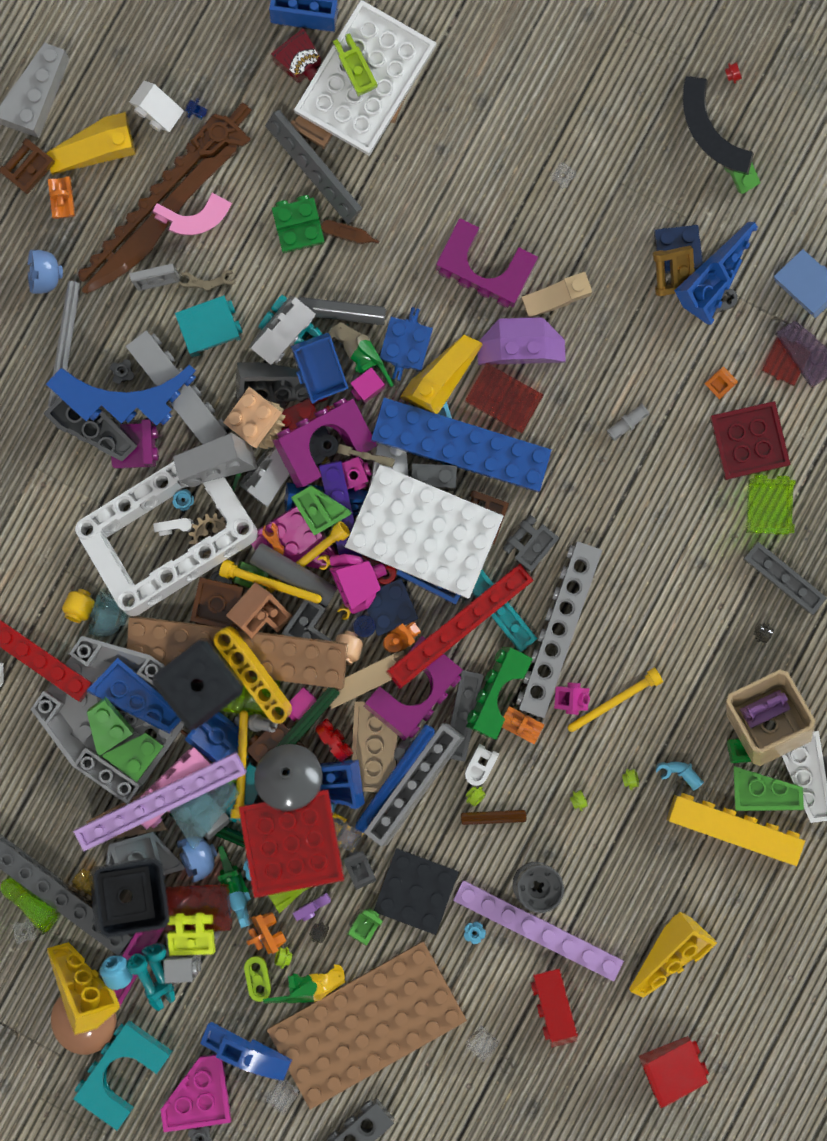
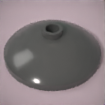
(295, 789)

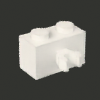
(156, 106)

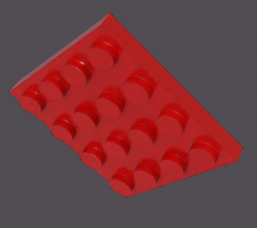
(291, 847)

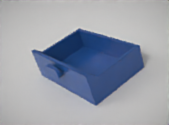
(319, 367)

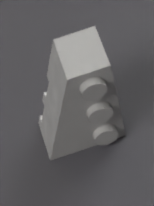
(215, 460)
(267, 479)

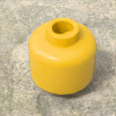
(78, 606)

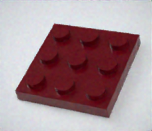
(750, 440)

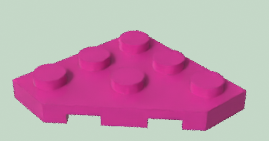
(295, 537)
(199, 1098)

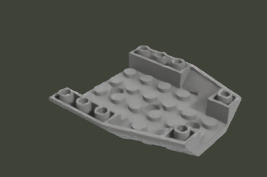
(68, 719)

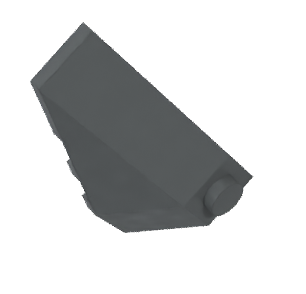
(272, 382)
(102, 432)

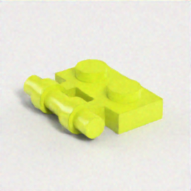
(191, 941)

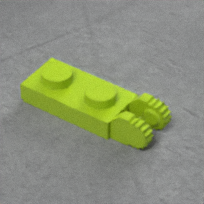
(355, 66)

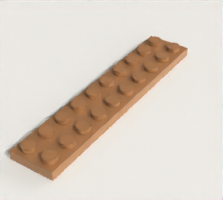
(282, 656)

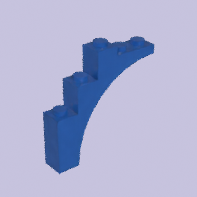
(88, 399)

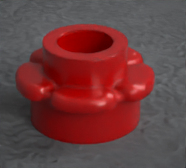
(733, 72)

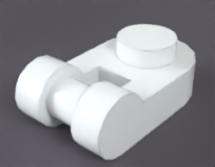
(166, 527)
(475, 772)

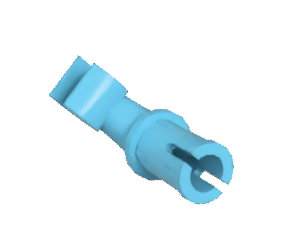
(682, 769)

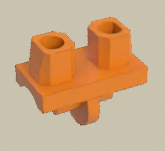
(61, 197)
(400, 637)
(522, 725)
(261, 924)

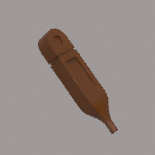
(347, 232)

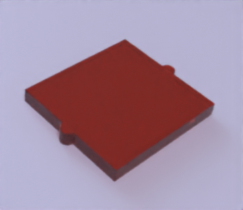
(781, 365)

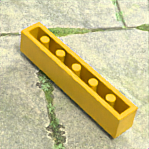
(736, 830)

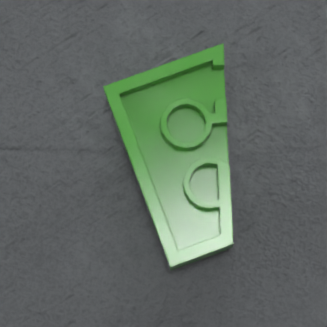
(764, 793)

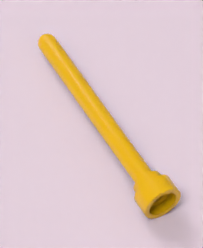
(338, 532)
(229, 569)
(651, 678)
(242, 752)

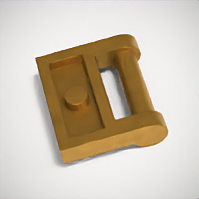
(680, 267)

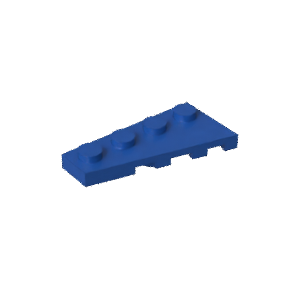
(134, 696)

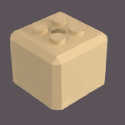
(792, 728)

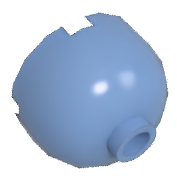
(43, 271)
(197, 862)

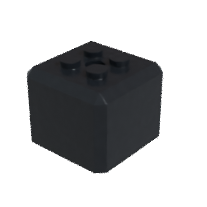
(205, 663)
(148, 904)

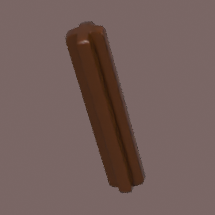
(493, 817)

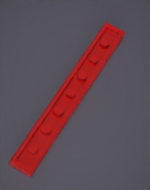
(459, 626)

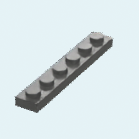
(313, 166)

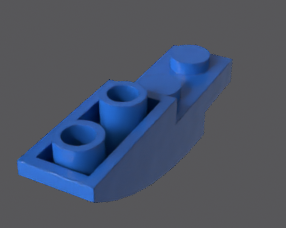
(244, 1054)

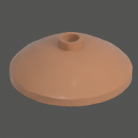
(82, 1043)

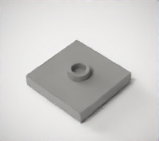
(155, 277)

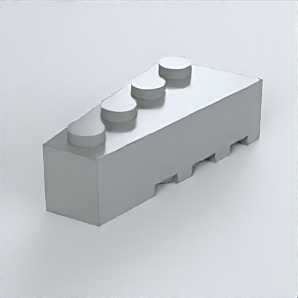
(34, 92)

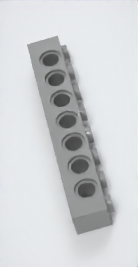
(590, 557)

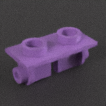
(765, 709)

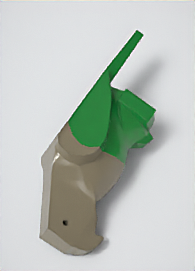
(359, 350)

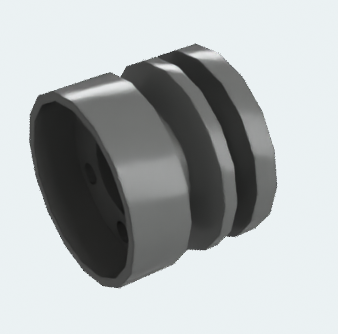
(550, 890)

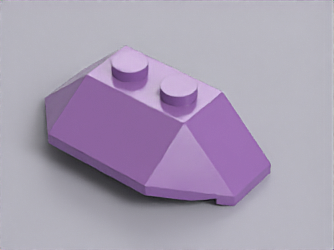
(521, 343)

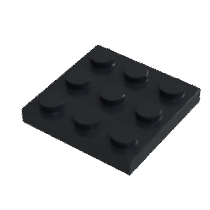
(416, 891)

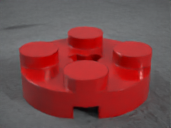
(334, 739)

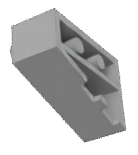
(282, 330)

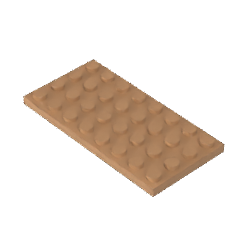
(367, 1024)

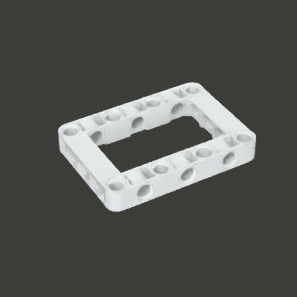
(184, 569)

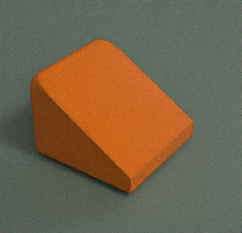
(721, 382)

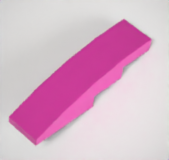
(136, 945)

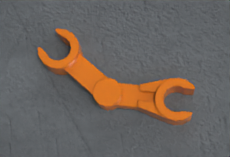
(273, 538)

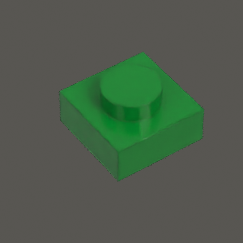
(737, 752)

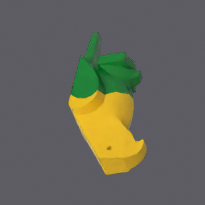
(311, 987)

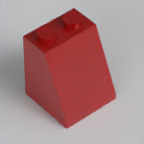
(674, 1070)

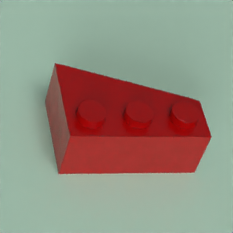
(554, 1008)

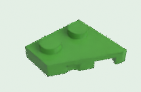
(319, 509)
(107, 726)
(135, 755)

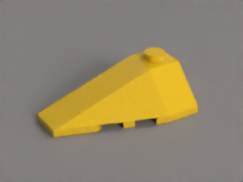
(438, 380)
(83, 992)

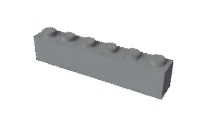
(188, 404)
(414, 784)

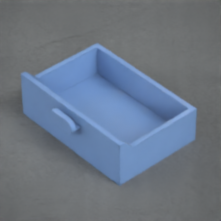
(805, 282)

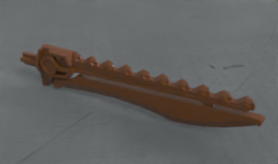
(217, 136)

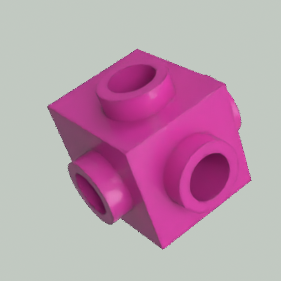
(356, 464)
(572, 698)

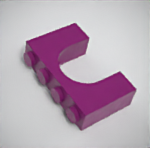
(503, 288)
(294, 444)
(404, 718)

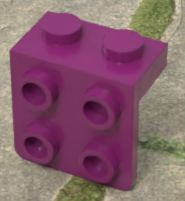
(145, 453)

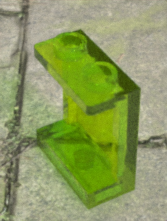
(770, 505)

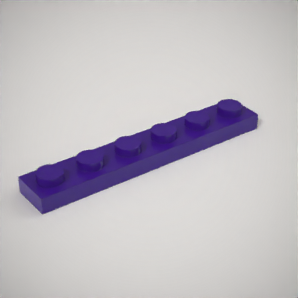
(336, 488)

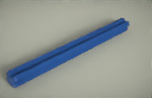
(395, 777)

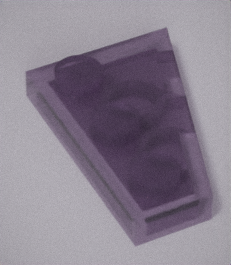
(805, 351)

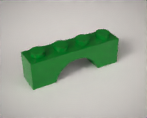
(486, 716)

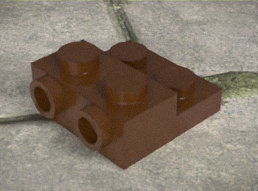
(214, 602)
(268, 740)

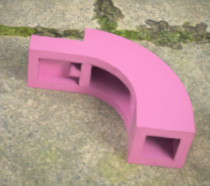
(209, 217)

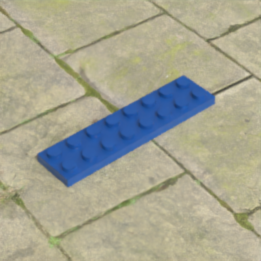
(461, 445)

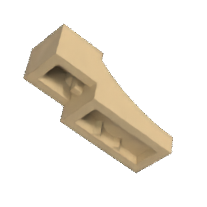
(557, 295)

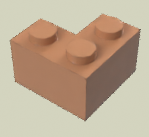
(256, 609)

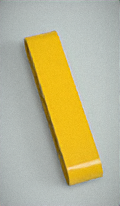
(254, 686)

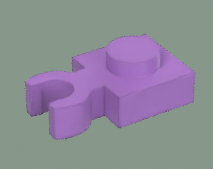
(307, 911)

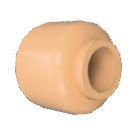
(354, 646)

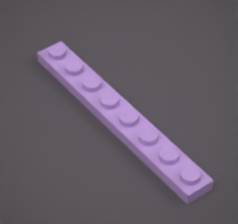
(160, 801)
(538, 930)

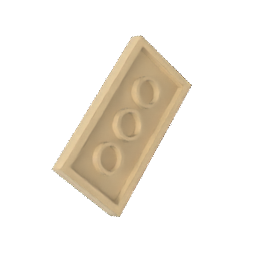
(373, 747)

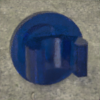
(197, 110)
(364, 626)

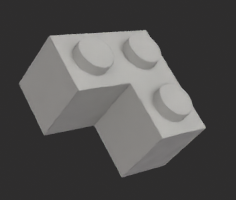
(180, 967)

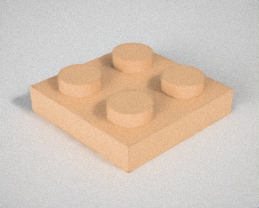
(252, 417)

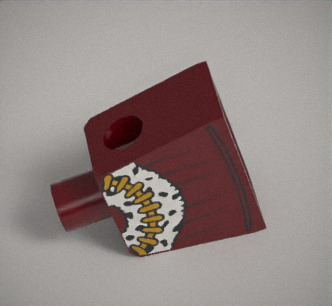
(298, 57)

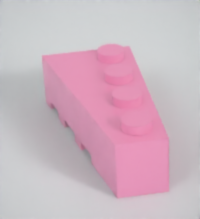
(185, 765)

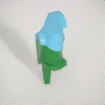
(237, 888)

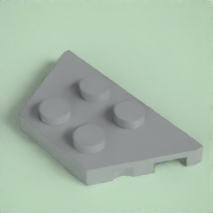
(143, 847)

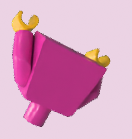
(354, 580)

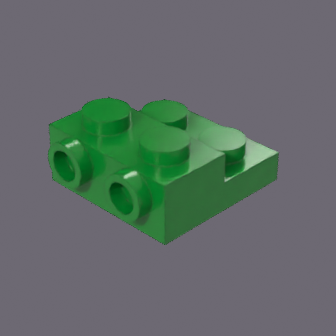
(298, 224)

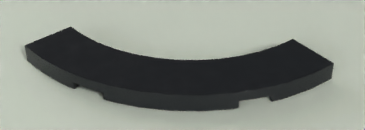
(705, 134)

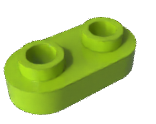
(256, 978)

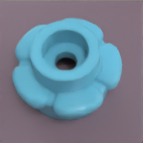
(189, 500)
(476, 926)

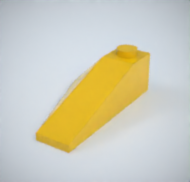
(98, 143)
(675, 947)

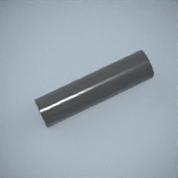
(346, 311)
(292, 573)

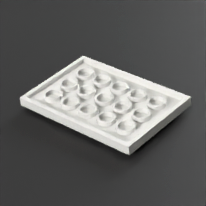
(395, 59)
(424, 531)

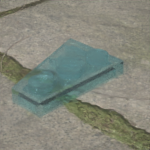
(202, 812)

